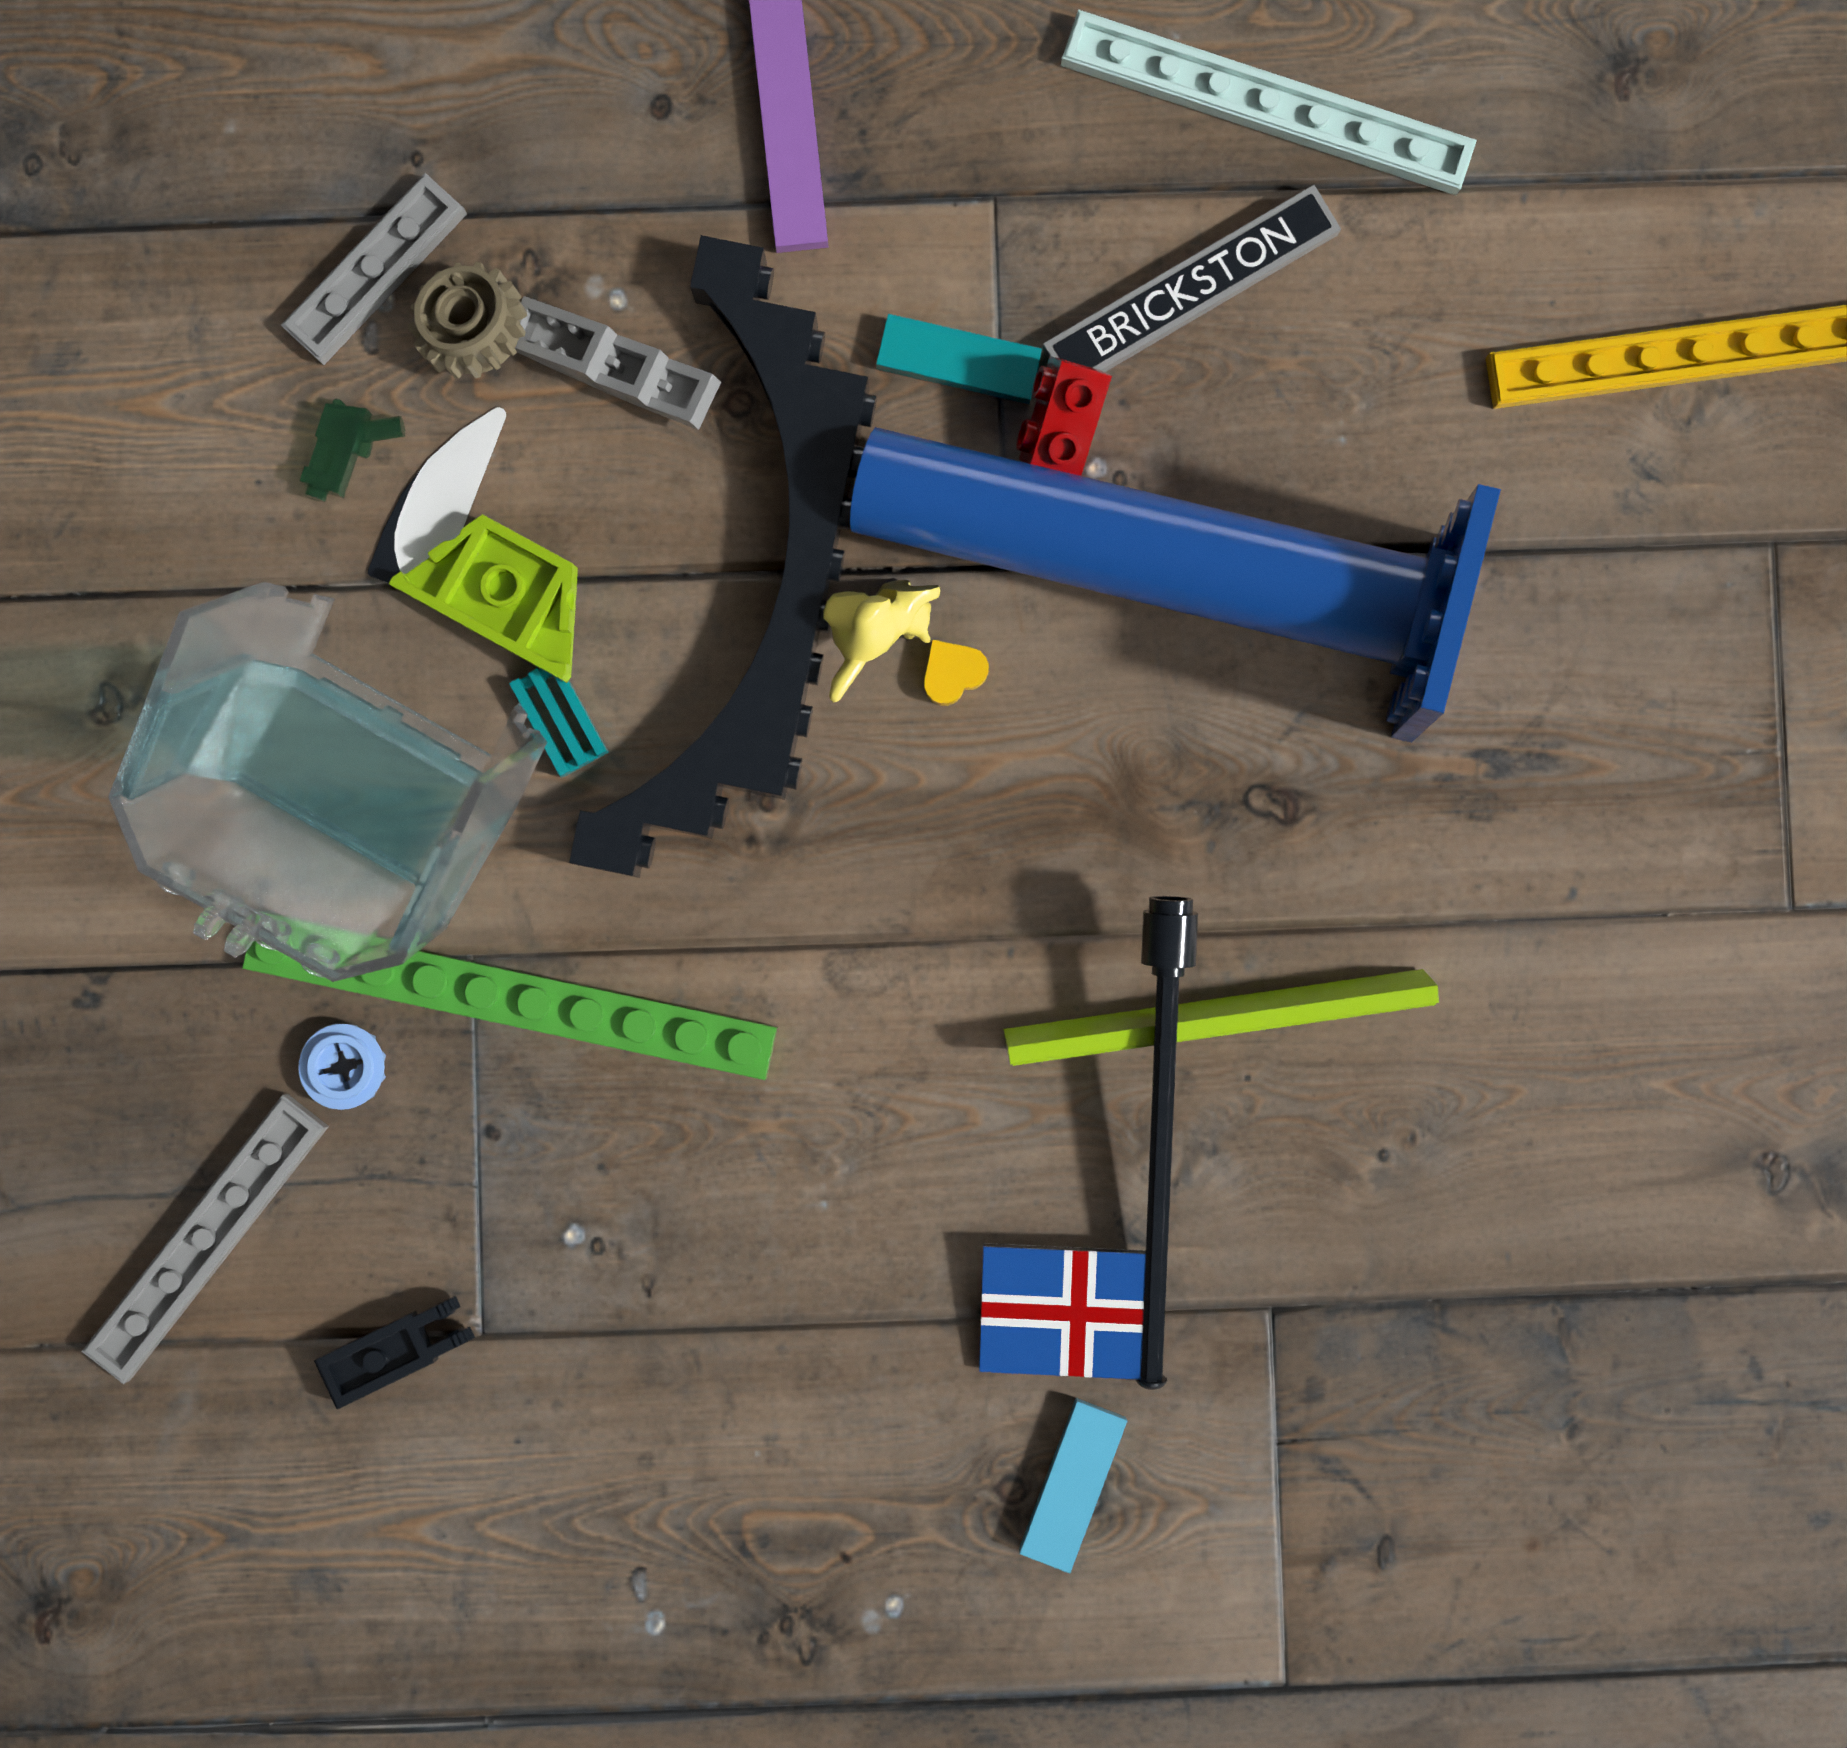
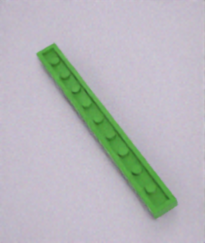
(553, 1009)

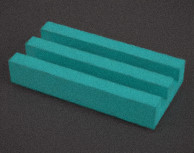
(537, 678)

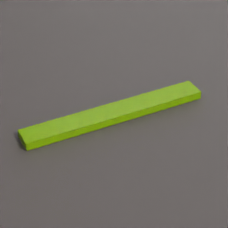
(1223, 1016)

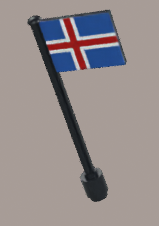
(1100, 1306)

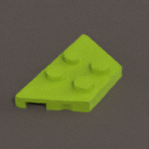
(502, 591)

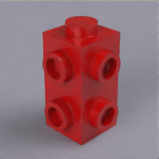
(1063, 416)

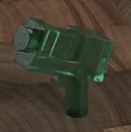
(342, 437)

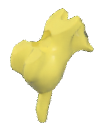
(871, 624)

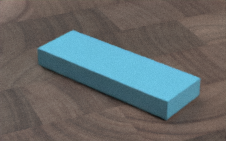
(1072, 1485)

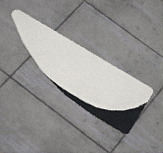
(437, 498)

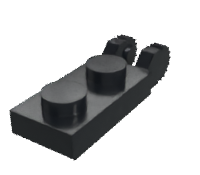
(387, 1354)

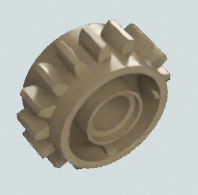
(451, 300)

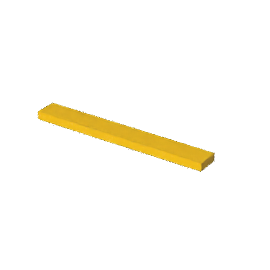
(1667, 357)

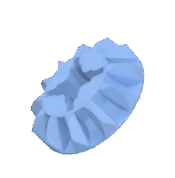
(323, 1051)

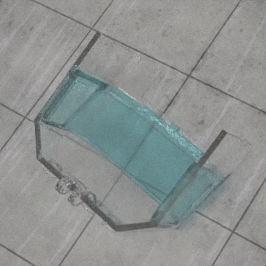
(306, 794)

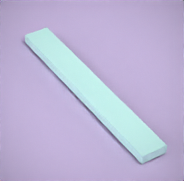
(1268, 102)

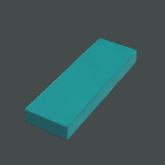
(958, 358)

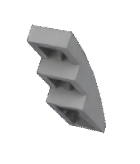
(615, 363)

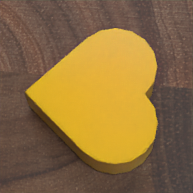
(952, 671)

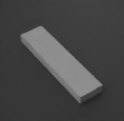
(374, 268)

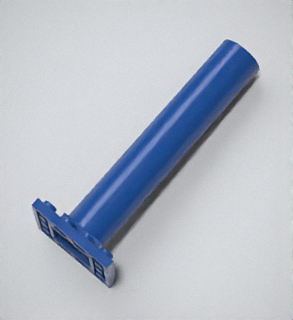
(1189, 557)

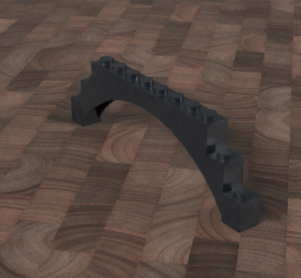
(757, 731)

